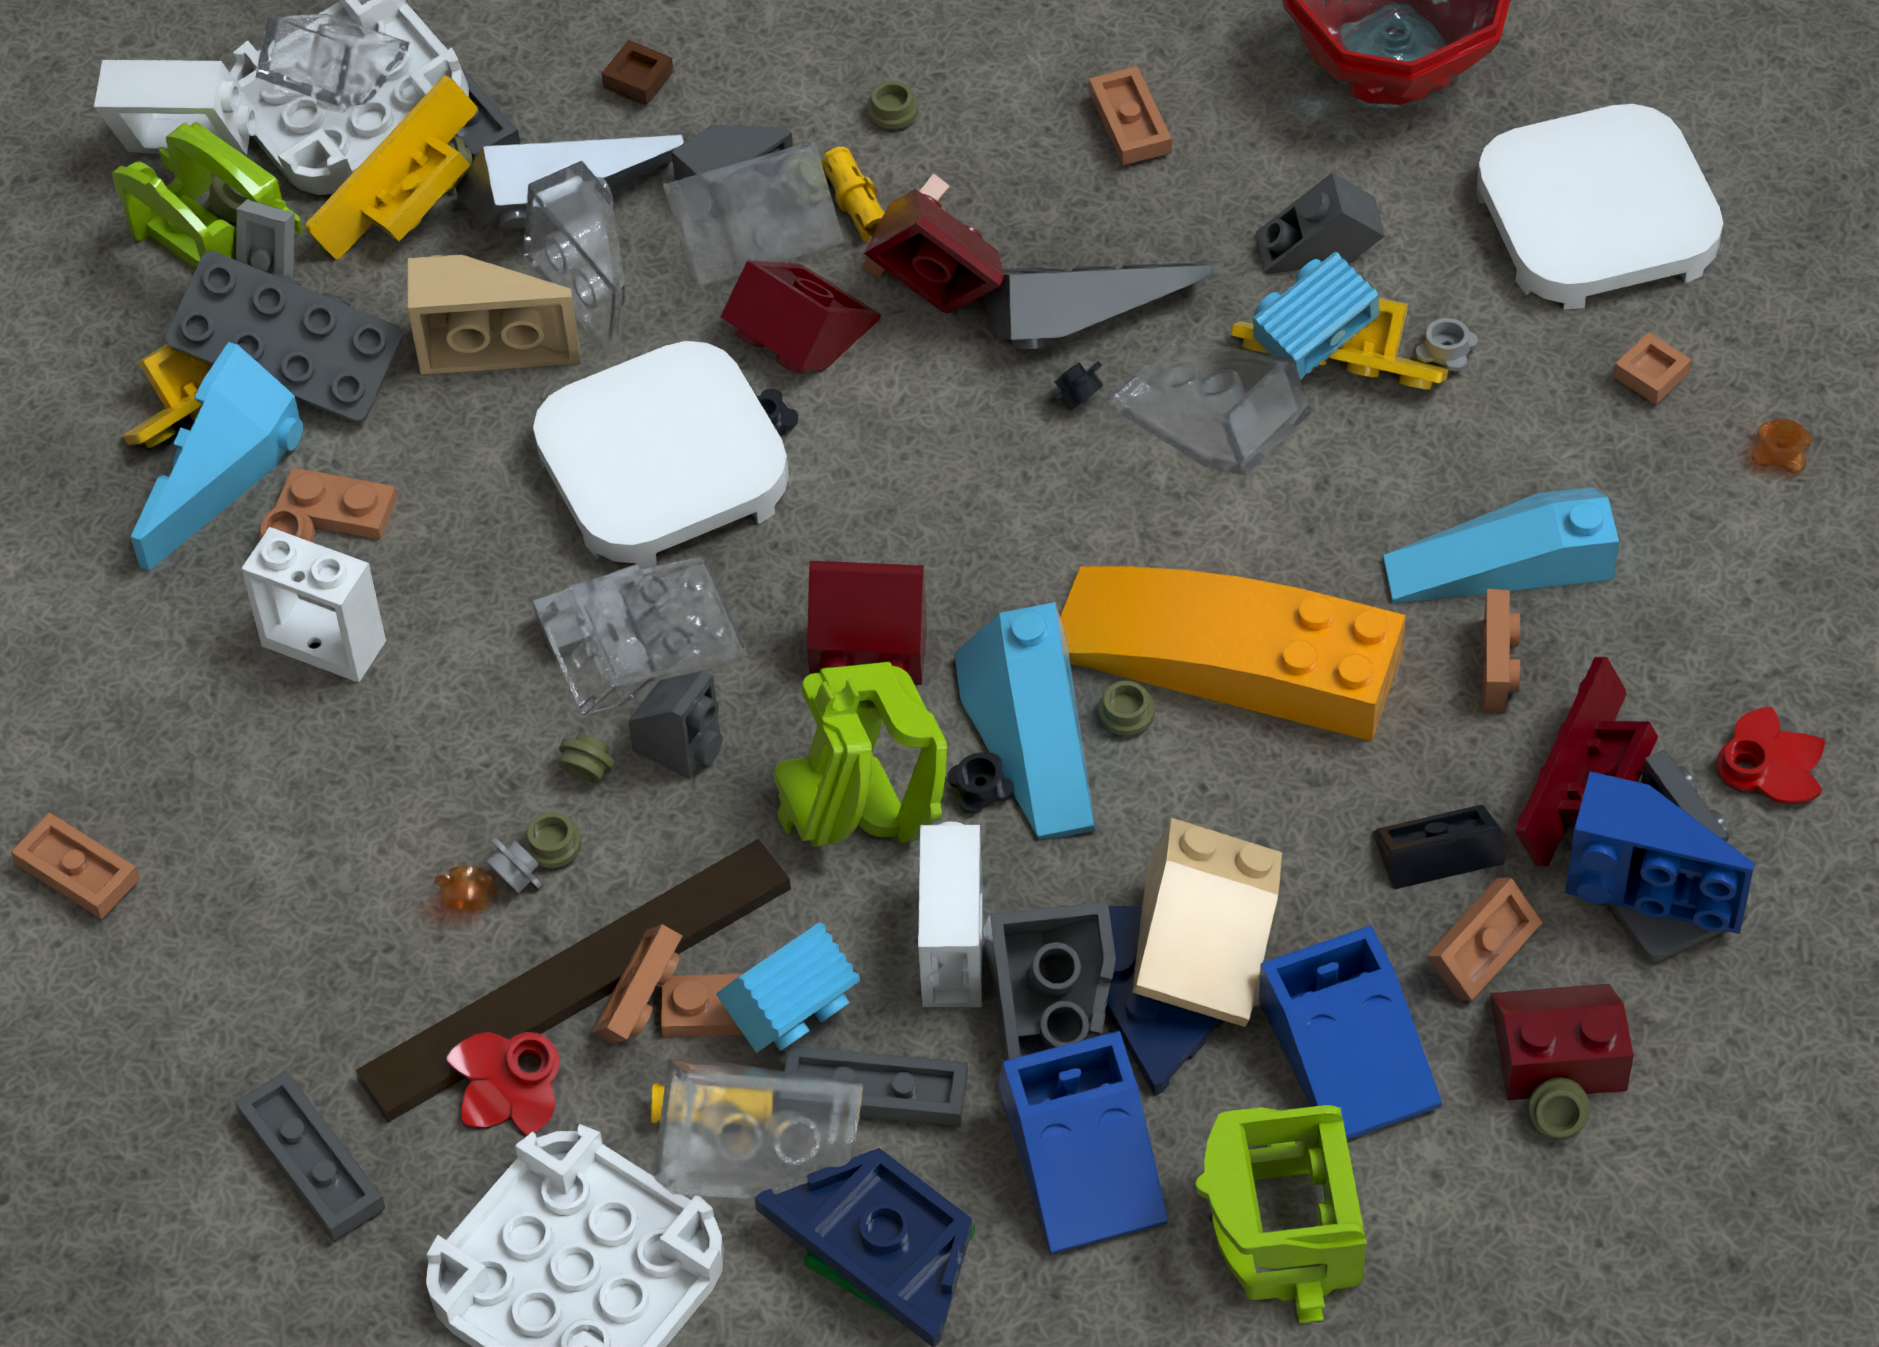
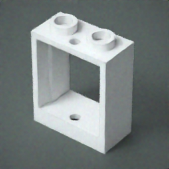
(154, 97)
(290, 625)
(950, 915)

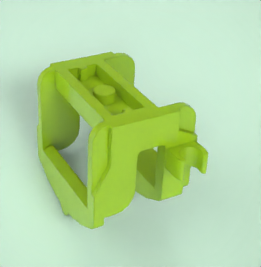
(171, 212)
(841, 778)
(1236, 1219)

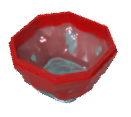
(1397, 47)

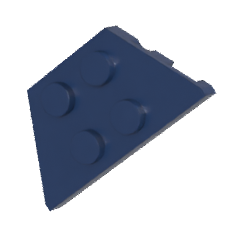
(1152, 1030)
(881, 1235)

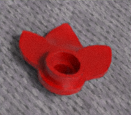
(1778, 758)
(500, 1086)

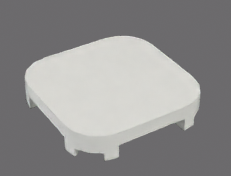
(325, 147)
(1599, 202)
(661, 451)
(575, 1253)

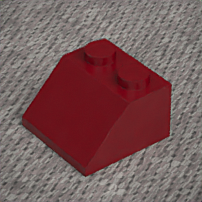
(934, 253)
(796, 315)
(866, 616)
(1562, 1034)

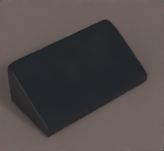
(1440, 846)

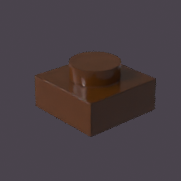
(637, 72)

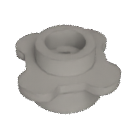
(1447, 344)
(514, 865)

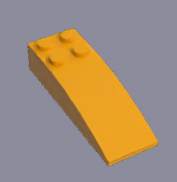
(1238, 642)

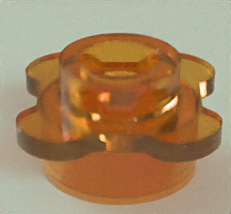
(1785, 433)
(465, 888)

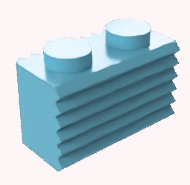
(1315, 313)
(788, 988)

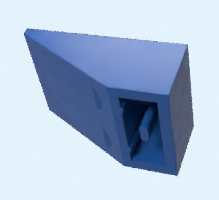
(1654, 858)
(1349, 1031)
(1083, 1141)

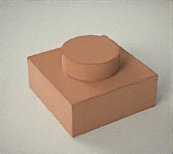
(1652, 368)

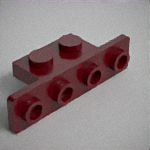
(1584, 743)

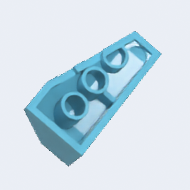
(231, 446)
(1521, 546)
(1025, 707)

